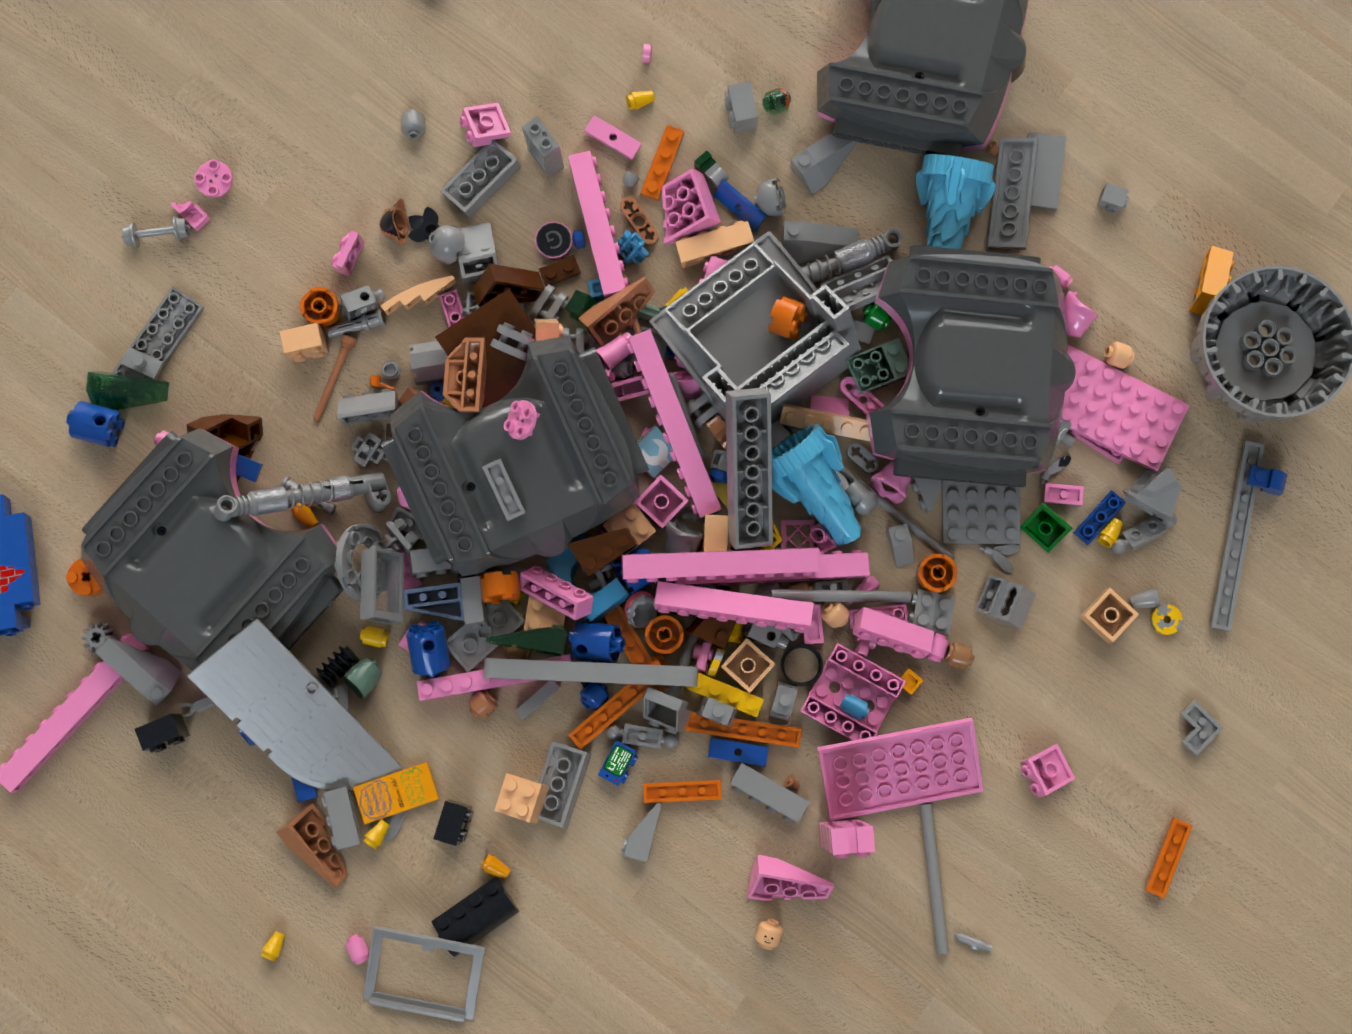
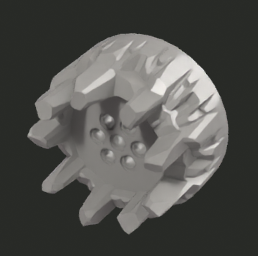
(1284, 303)

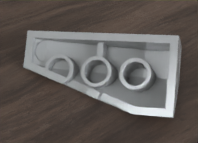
(821, 161)
(813, 241)
(144, 671)

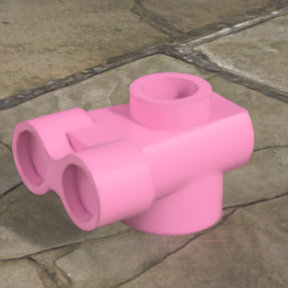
(823, 542)
(864, 646)
(703, 654)

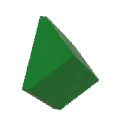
(1045, 527)

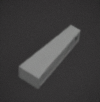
(537, 699)

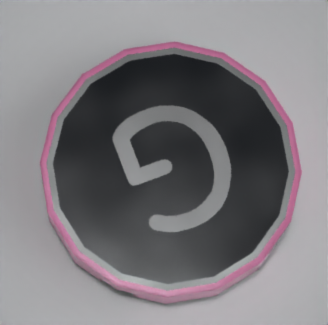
(553, 240)

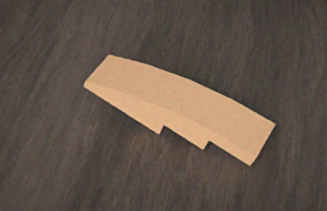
(426, 291)

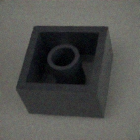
(162, 732)
(453, 822)

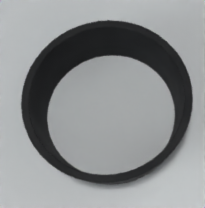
(817, 654)

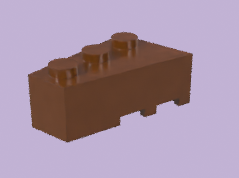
(496, 279)
(602, 550)
(712, 630)

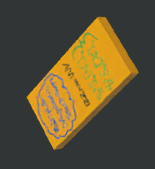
(396, 793)

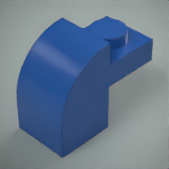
(1268, 480)

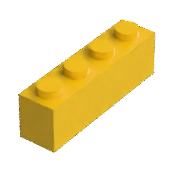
(728, 695)

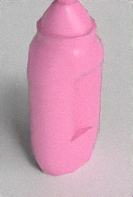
(868, 584)

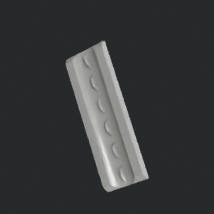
(165, 329)

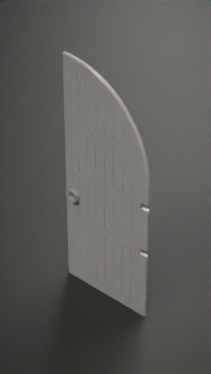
(290, 713)

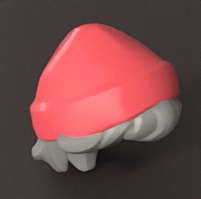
(640, 609)

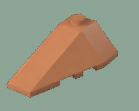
(614, 314)

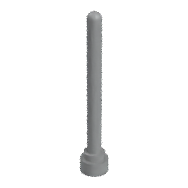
(674, 381)

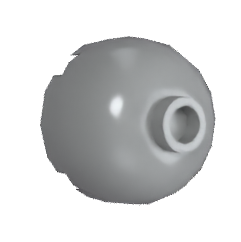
(770, 198)
(445, 243)

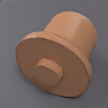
(992, 149)
(791, 782)

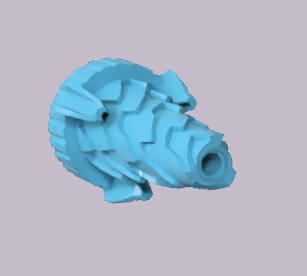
(953, 193)
(806, 473)

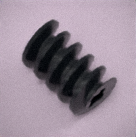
(337, 665)

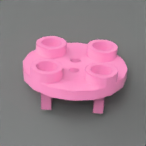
(207, 173)
(521, 420)

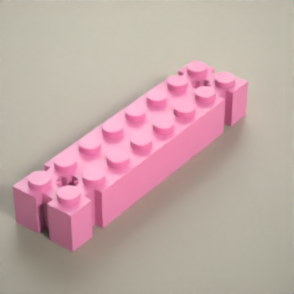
(847, 837)

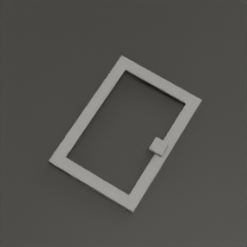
(415, 1005)

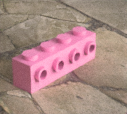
(556, 592)
(893, 633)

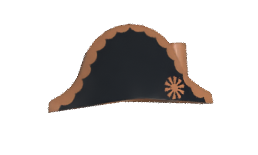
(395, 222)

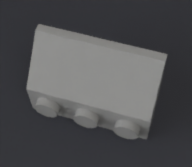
(367, 407)

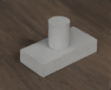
(142, 363)

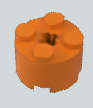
(313, 299)
(787, 318)
(947, 573)
(78, 580)
(499, 587)
(659, 625)

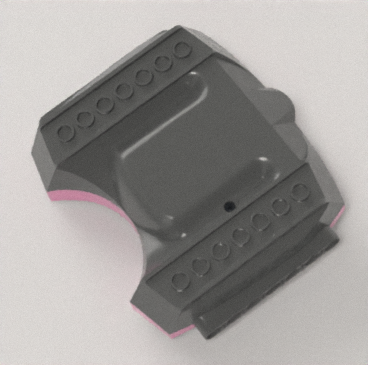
(927, 75)
(981, 366)
(567, 474)
(200, 578)

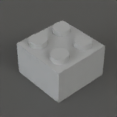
(742, 107)

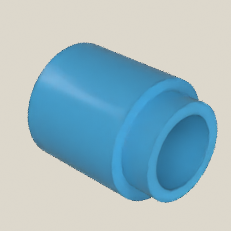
(854, 707)

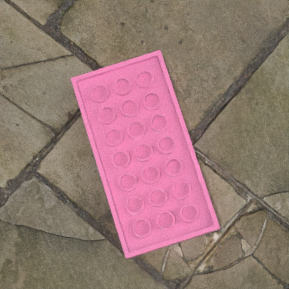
(1121, 411)
(900, 769)

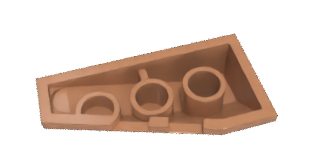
(310, 841)

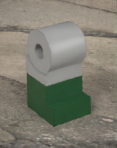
(710, 169)

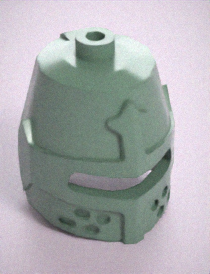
(363, 677)

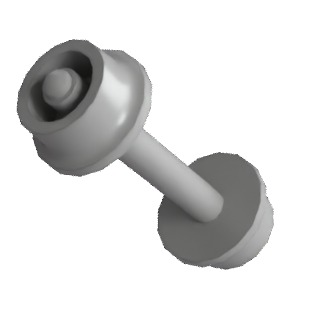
(132, 236)

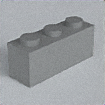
(342, 818)

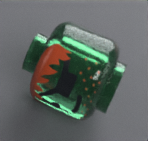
(776, 101)

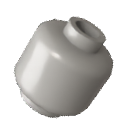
(413, 123)

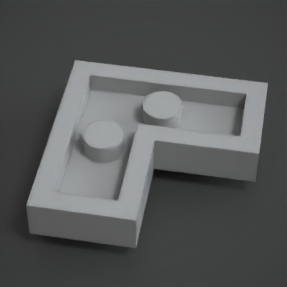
(1204, 726)

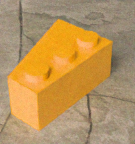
(1213, 277)

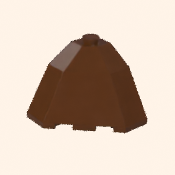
(235, 429)

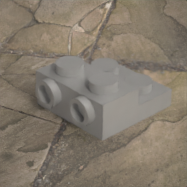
(932, 611)

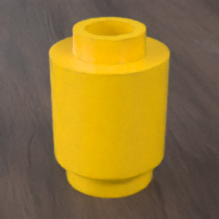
(374, 636)

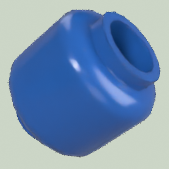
(594, 695)

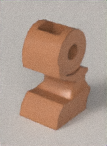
(717, 428)

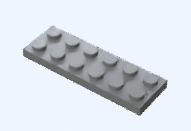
(1013, 193)

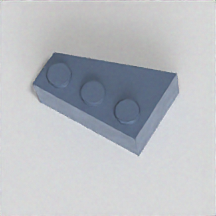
(436, 601)

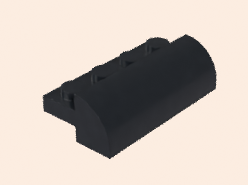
(476, 914)

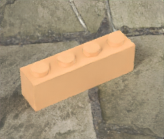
(717, 243)

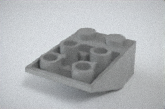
(476, 252)

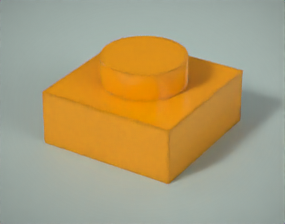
(912, 681)

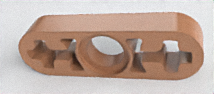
(635, 207)

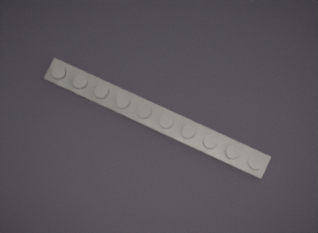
(1236, 539)

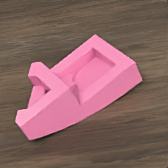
(193, 213)

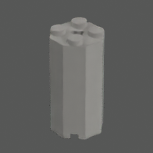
(427, 362)

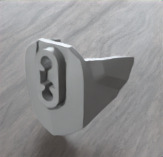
(1155, 493)

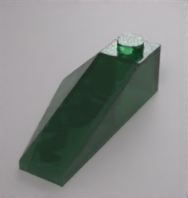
(124, 391)
(544, 640)

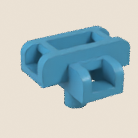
(635, 248)

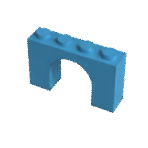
(605, 600)

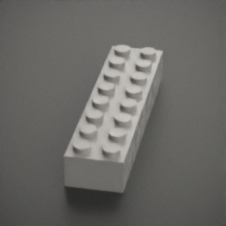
(749, 468)

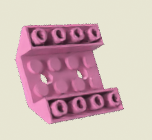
(857, 678)

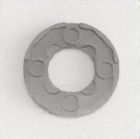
(350, 539)

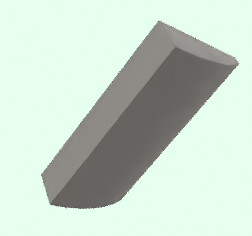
(480, 178)
(564, 776)

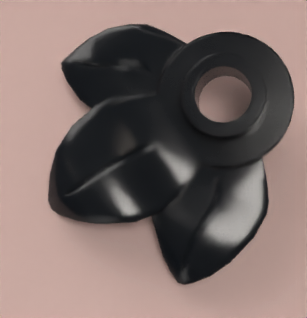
(423, 224)

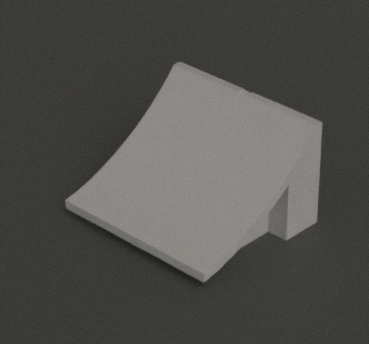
(725, 338)

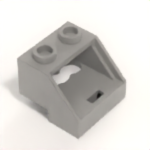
(998, 592)
(665, 711)

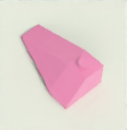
(779, 879)

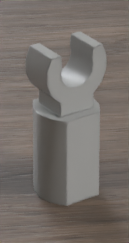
(199, 705)

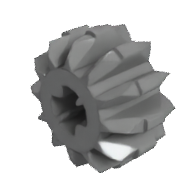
(92, 635)

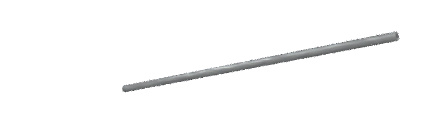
(892, 510)

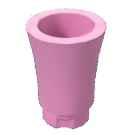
(614, 351)

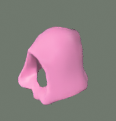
(1078, 315)
(897, 482)

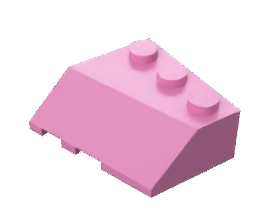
(687, 206)

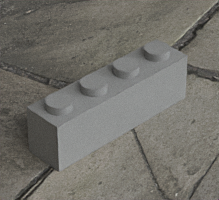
(769, 792)

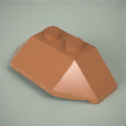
(466, 375)

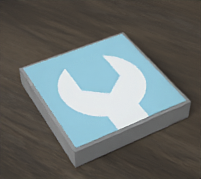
(655, 451)

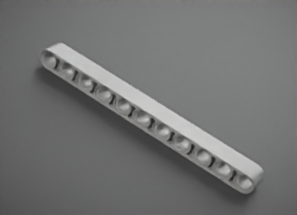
(590, 672)

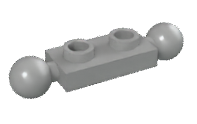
(1142, 534)
(642, 736)

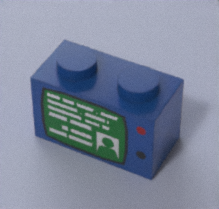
(617, 763)

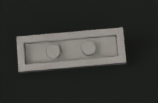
(503, 489)

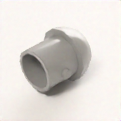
(861, 498)

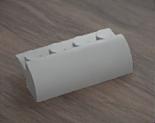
(861, 284)

